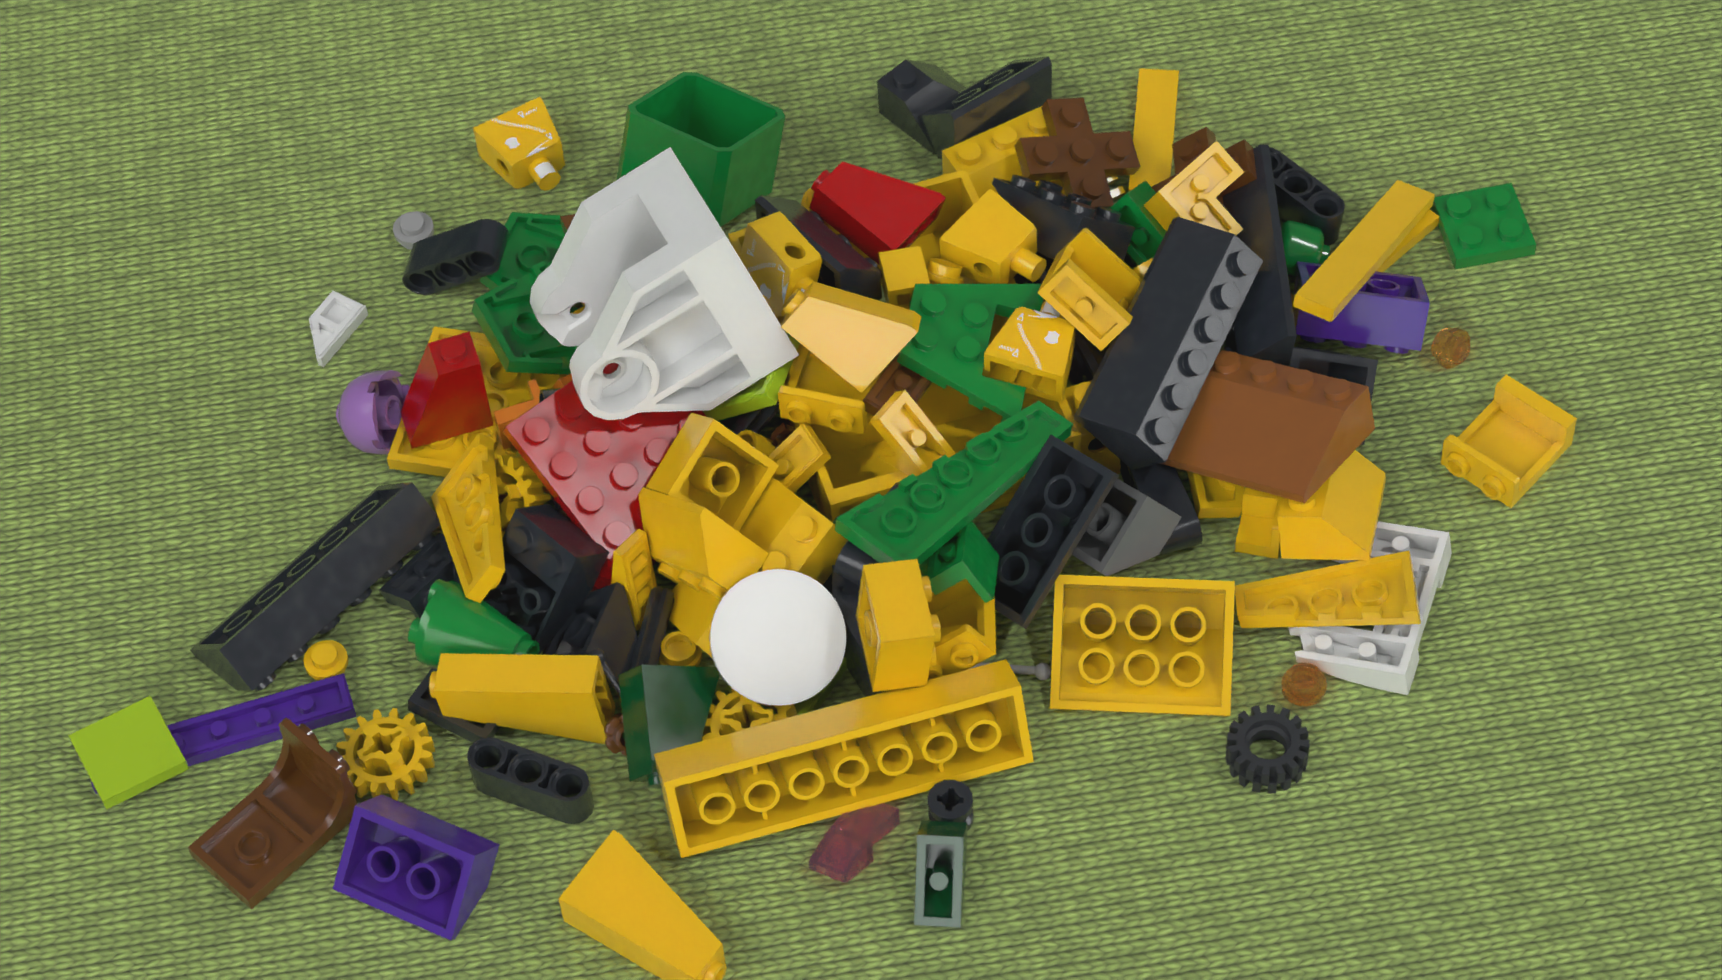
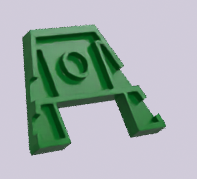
(529, 242)
(515, 331)
(956, 335)

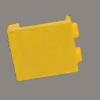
(1091, 288)
(823, 397)
(1510, 442)
(966, 629)

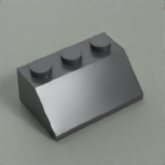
(1125, 530)

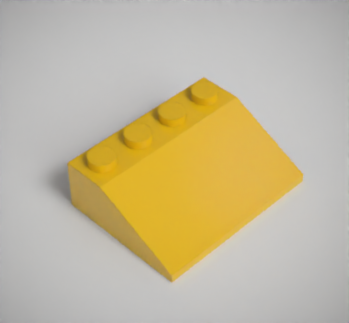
(791, 534)
(1142, 645)

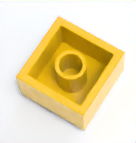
(714, 470)
(897, 624)

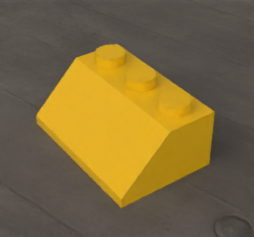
(993, 151)
(1337, 518)
(696, 544)

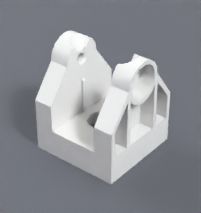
(658, 300)

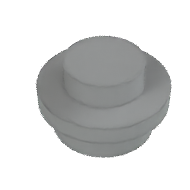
(412, 228)

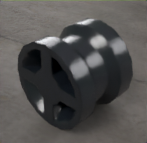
(959, 800)

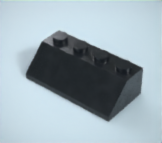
(1045, 526)

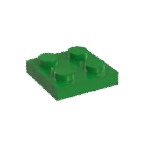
(1483, 226)

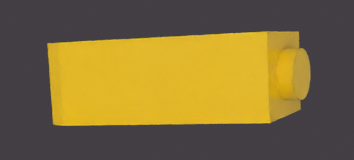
(849, 330)

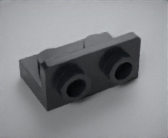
(413, 581)

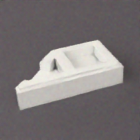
(334, 324)

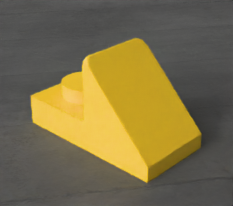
(909, 434)

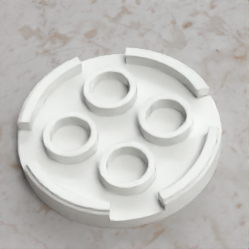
(778, 637)

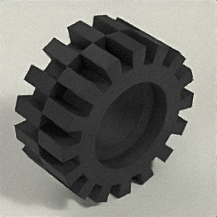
(1267, 771)

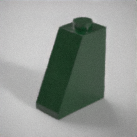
(662, 712)

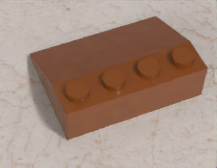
(1272, 426)

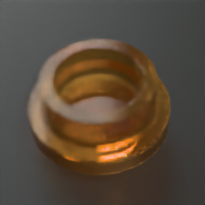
(1451, 347)
(1304, 684)

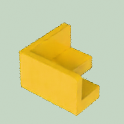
(1195, 191)

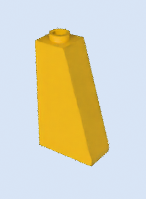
(526, 692)
(639, 916)

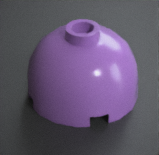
(372, 410)

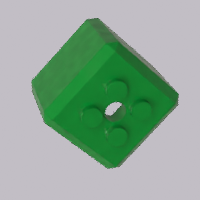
(716, 132)

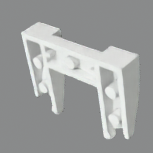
(1389, 653)

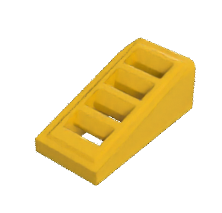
(635, 572)

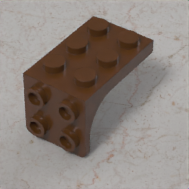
(281, 820)

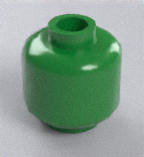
(1303, 244)

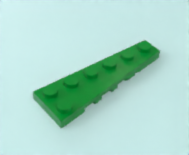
(944, 499)

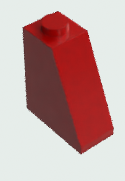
(873, 208)
(446, 393)

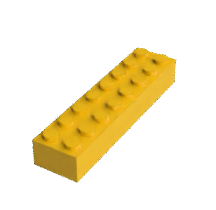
(844, 758)

